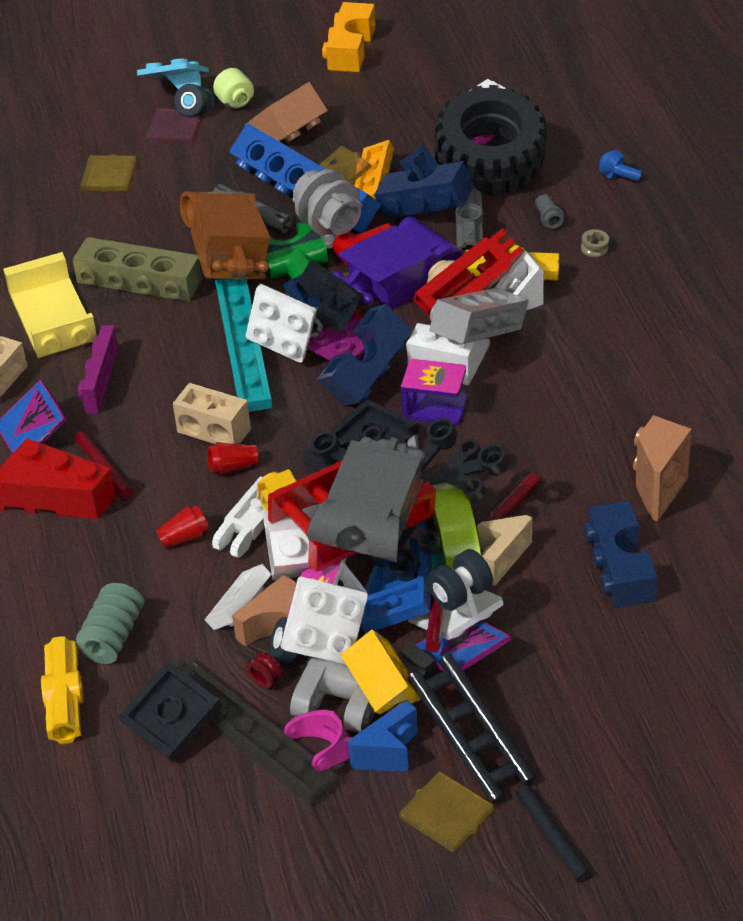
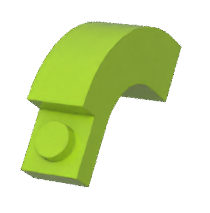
(454, 523)

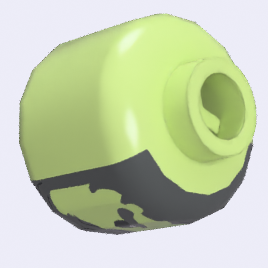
(233, 88)

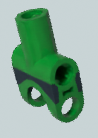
(293, 255)

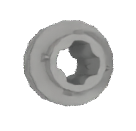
(327, 202)

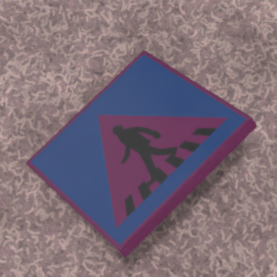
(32, 417)
(471, 646)

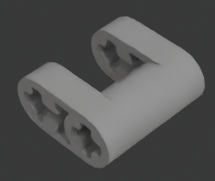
(333, 679)

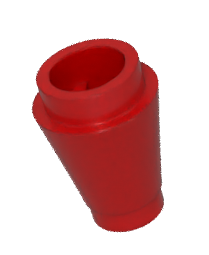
(231, 457)
(183, 527)

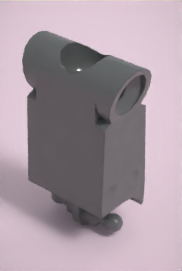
(370, 498)

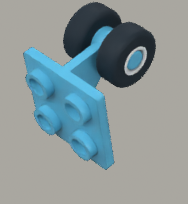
(190, 97)

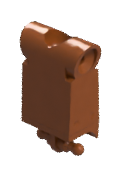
(226, 234)

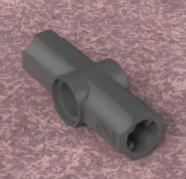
(469, 221)

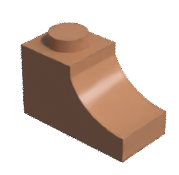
(262, 613)

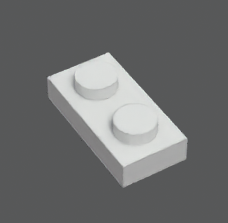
(241, 592)

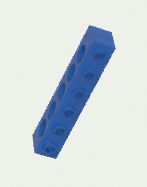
(286, 167)

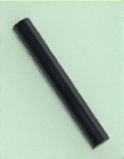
(553, 834)

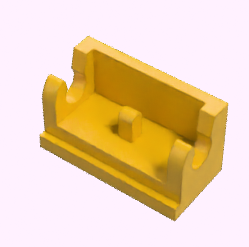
(379, 672)

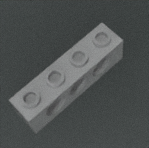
(478, 315)

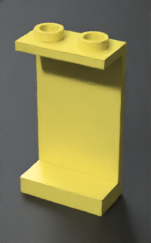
(49, 305)

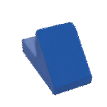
(382, 743)

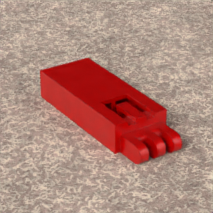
(458, 280)

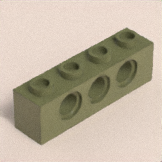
(137, 269)

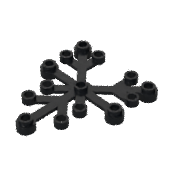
(442, 436)

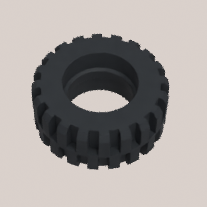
(492, 113)

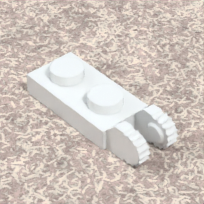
(244, 519)

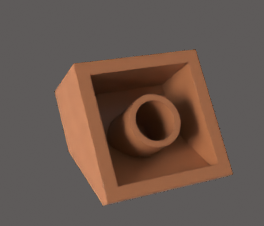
(290, 114)
(661, 463)

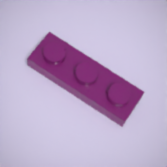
(98, 369)

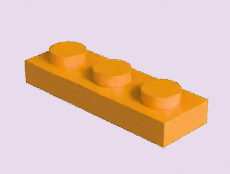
(380, 160)

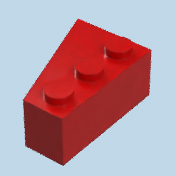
(55, 481)

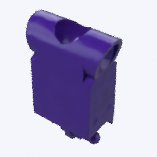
(395, 262)

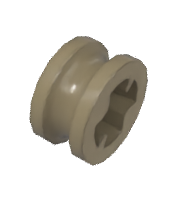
(594, 236)

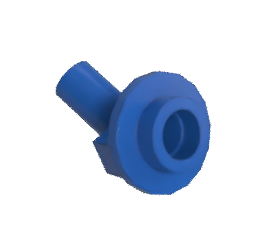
(612, 165)

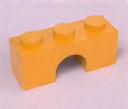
(346, 39)

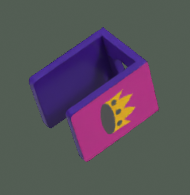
(433, 391)

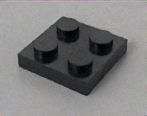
(170, 711)

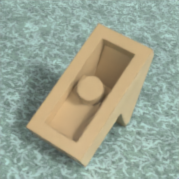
(504, 542)

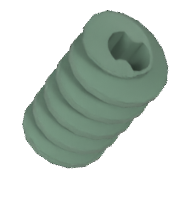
(109, 622)

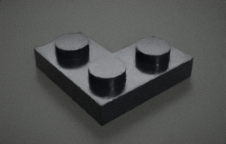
(337, 296)

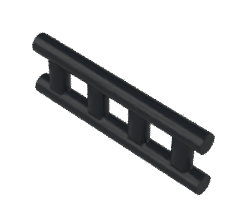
(469, 749)

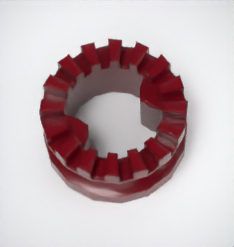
(264, 670)

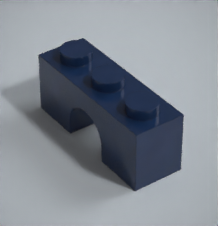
(443, 189)
(383, 337)
(625, 575)

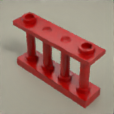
(314, 489)

